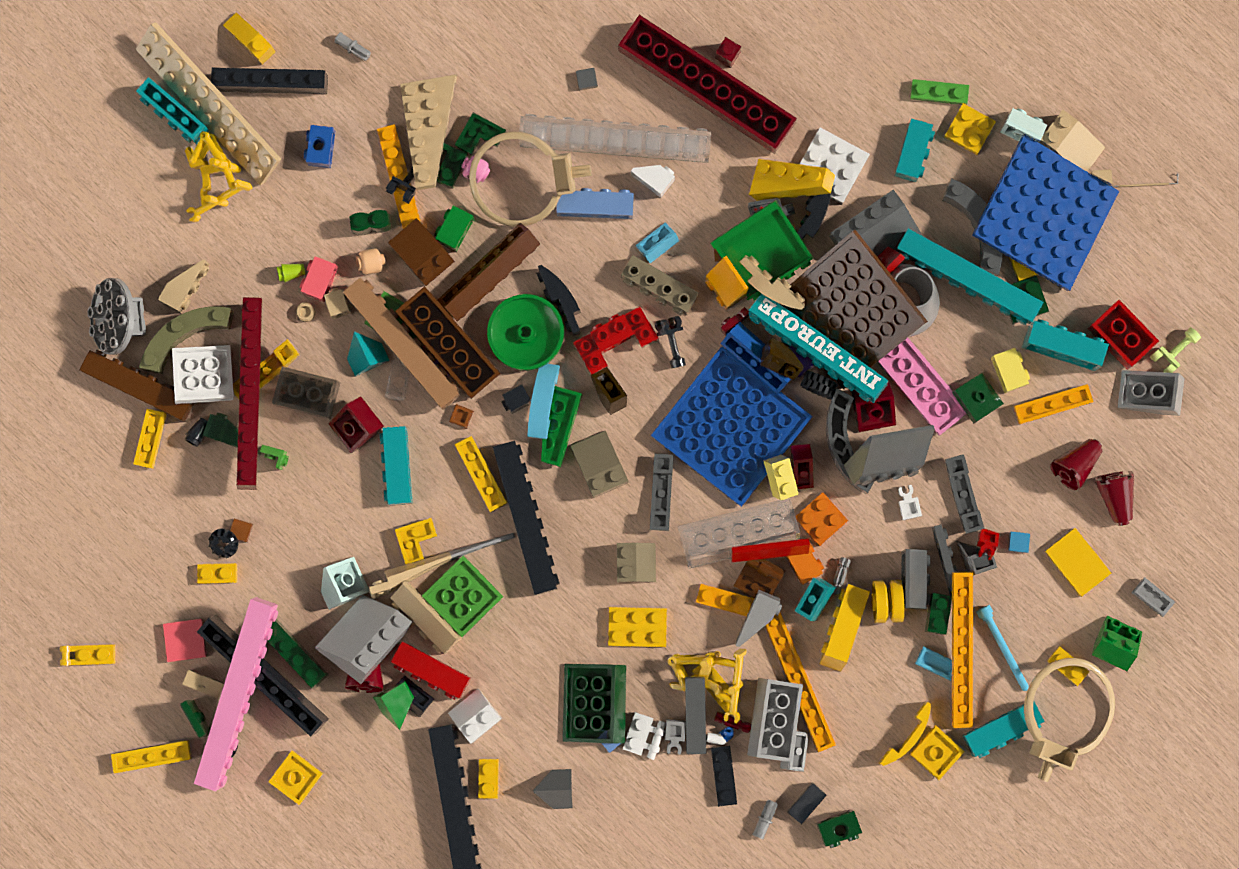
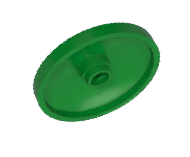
(525, 332)

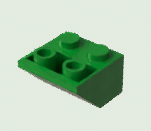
(1117, 643)

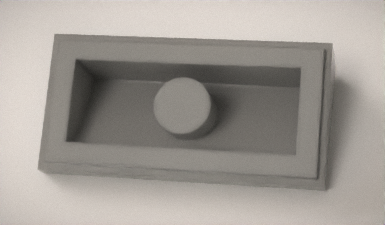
(799, 753)

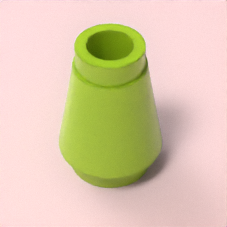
(290, 271)

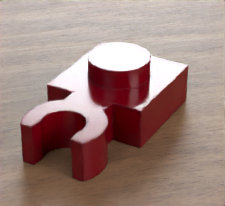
(729, 323)

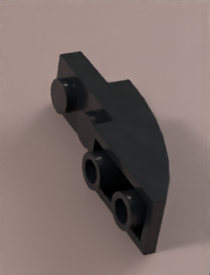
(818, 208)
(557, 291)

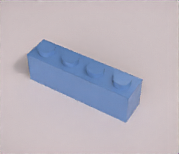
(597, 204)

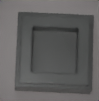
(586, 78)

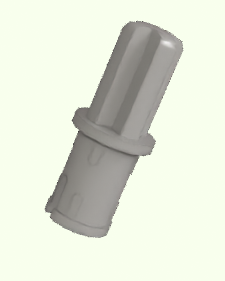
(352, 46)
(765, 819)

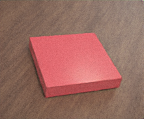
(183, 641)

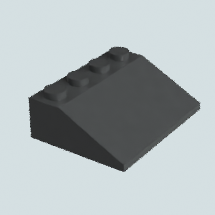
(879, 224)
(890, 456)

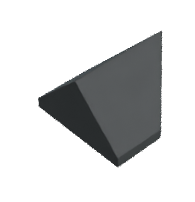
(972, 561)
(556, 789)

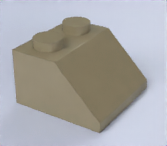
(636, 562)

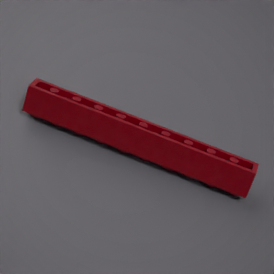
(249, 394)

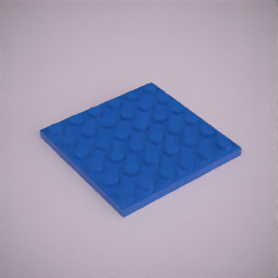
(1045, 213)
(730, 426)

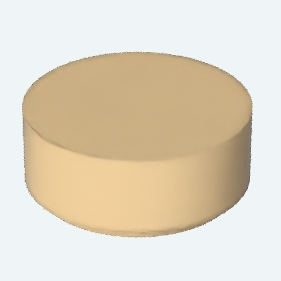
(305, 312)

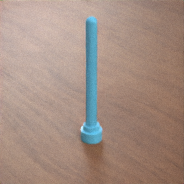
(986, 615)

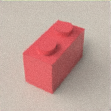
(318, 279)

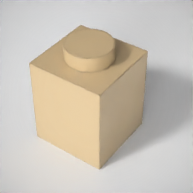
(337, 303)

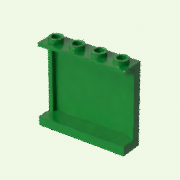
(769, 240)

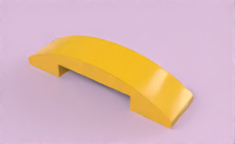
(271, 366)
(922, 716)

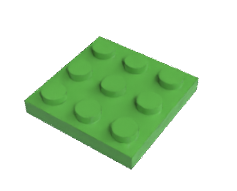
(462, 596)

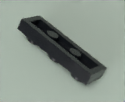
(724, 776)

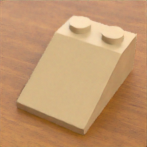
(1072, 141)

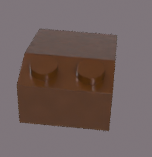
(421, 252)

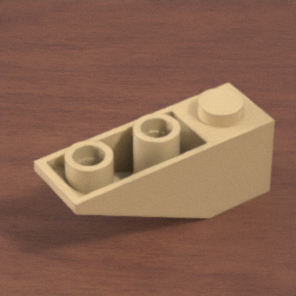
(180, 289)

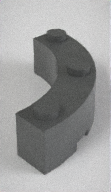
(973, 207)
(838, 437)

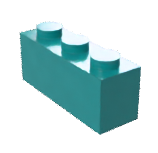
(914, 150)

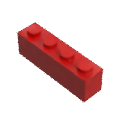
(431, 670)

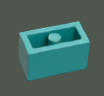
(815, 599)

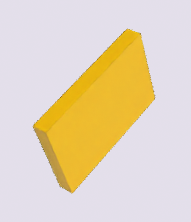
(1078, 562)

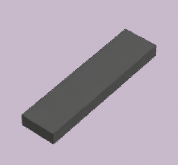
(695, 715)

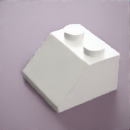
(474, 716)

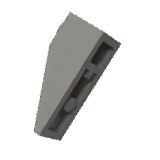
(759, 615)

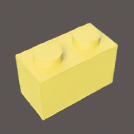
(1010, 370)
(781, 477)

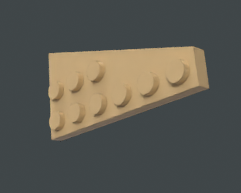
(427, 118)

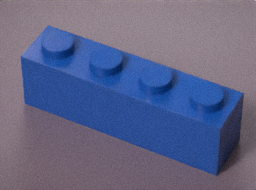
(748, 350)

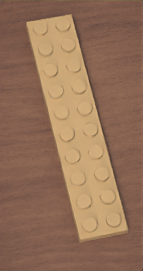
(208, 103)

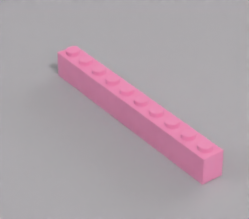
(236, 693)

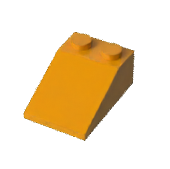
(726, 283)

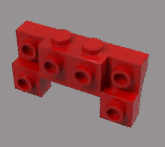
(612, 334)

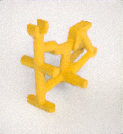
(217, 164)
(707, 662)

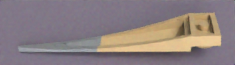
(397, 576)

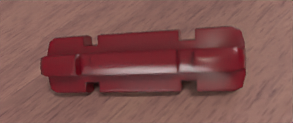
(744, 726)

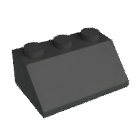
(915, 578)

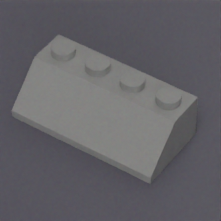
(775, 720)

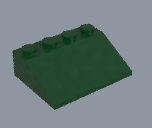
(594, 703)

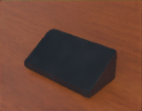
(421, 698)
(806, 803)

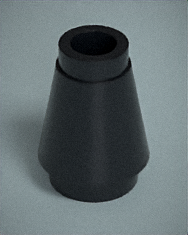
(195, 433)

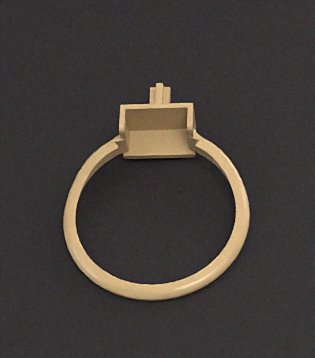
(563, 174)
(1051, 751)

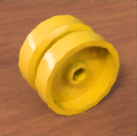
(887, 602)

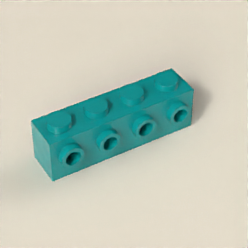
(173, 111)

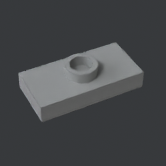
(1153, 597)

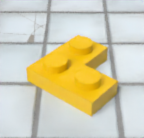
(411, 535)

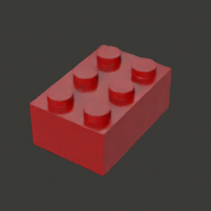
(1124, 333)

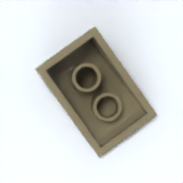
(599, 464)

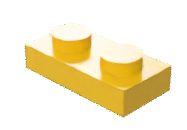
(216, 573)
(1073, 673)
(488, 778)

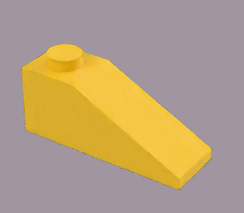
(249, 38)

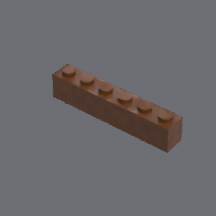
(488, 272)
(132, 383)

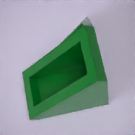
(395, 703)

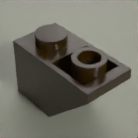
(780, 359)

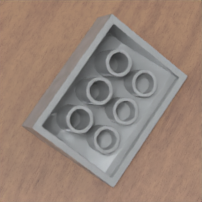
(364, 637)

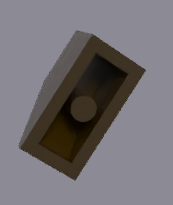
(609, 391)

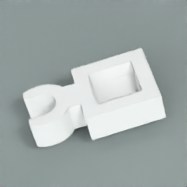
(909, 506)

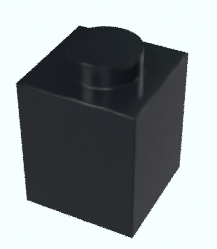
(516, 399)

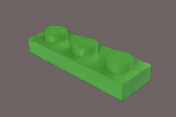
(939, 92)

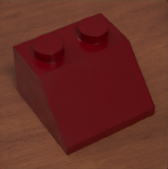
(877, 414)
(355, 424)

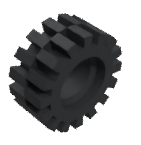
(819, 385)

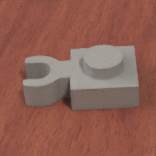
(675, 732)

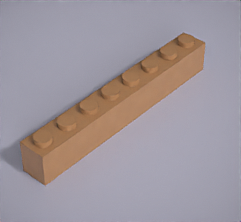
(401, 343)

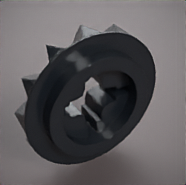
(226, 537)

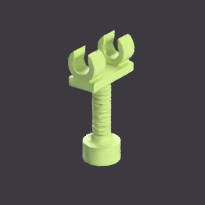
(1191, 336)

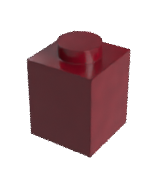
(728, 52)

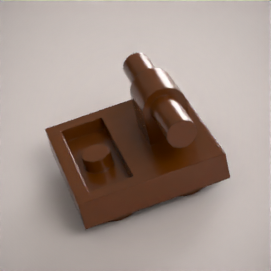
(759, 576)

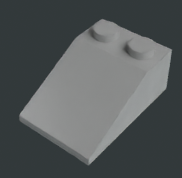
(1151, 392)

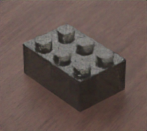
(306, 393)

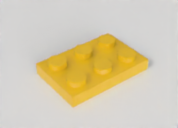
(637, 627)

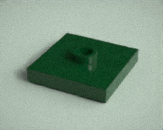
(977, 398)
(195, 718)

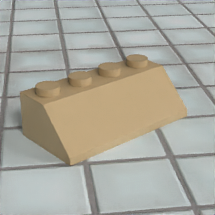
(422, 614)

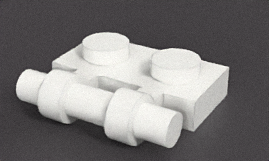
(638, 735)

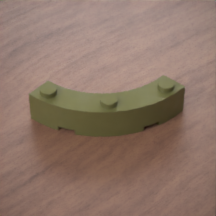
(179, 330)

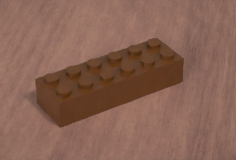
(447, 342)

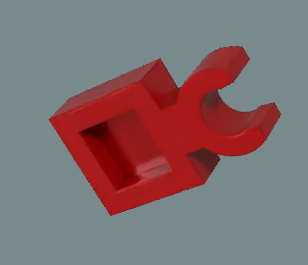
(988, 542)

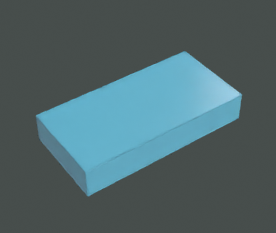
(935, 663)

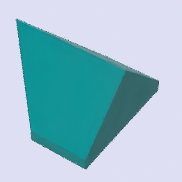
(365, 354)

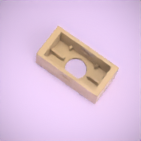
(197, 680)

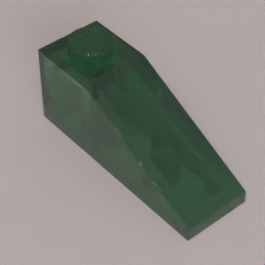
(222, 430)

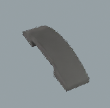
(661, 492)
(963, 494)

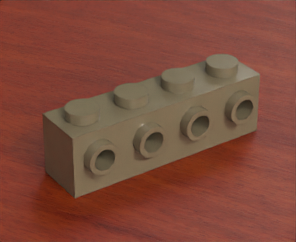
(660, 285)

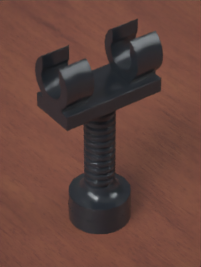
(404, 185)
(677, 360)

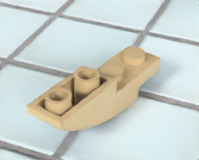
(777, 290)

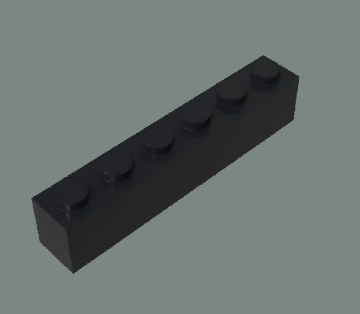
(270, 80)

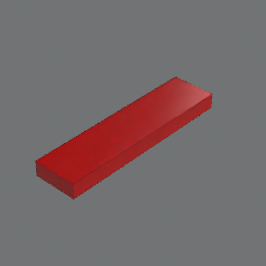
(770, 550)

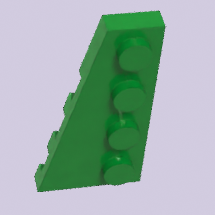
(562, 418)

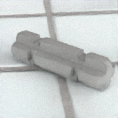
(840, 574)

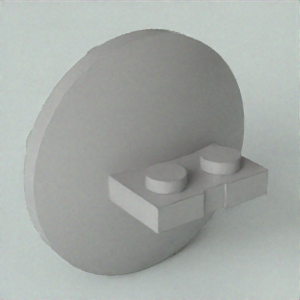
(115, 315)

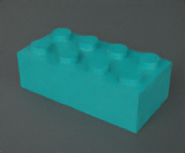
(1065, 345)

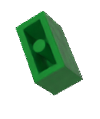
(454, 228)

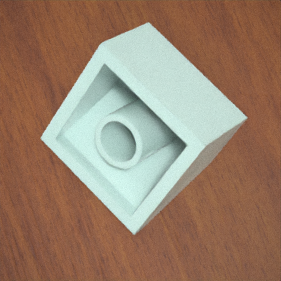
(1021, 124)

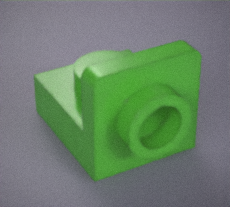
(272, 453)

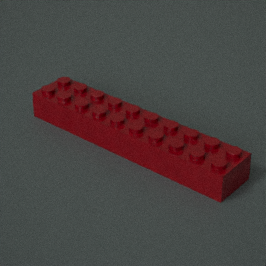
(707, 84)

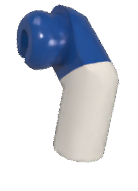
(722, 737)

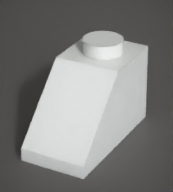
(654, 178)

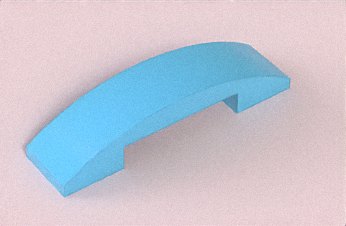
(541, 401)

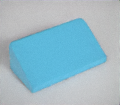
(657, 242)

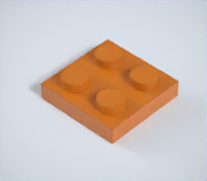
(821, 519)

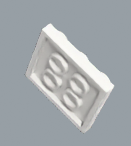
(839, 157)
(202, 374)

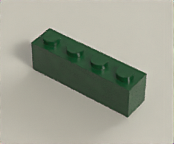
(296, 655)

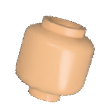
(370, 261)

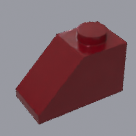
(802, 466)

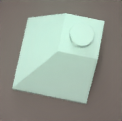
(342, 583)

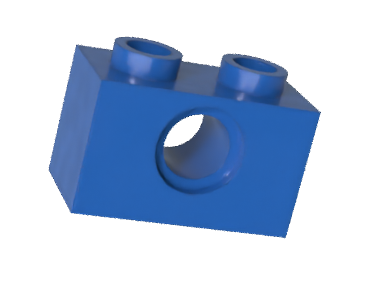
(322, 157)

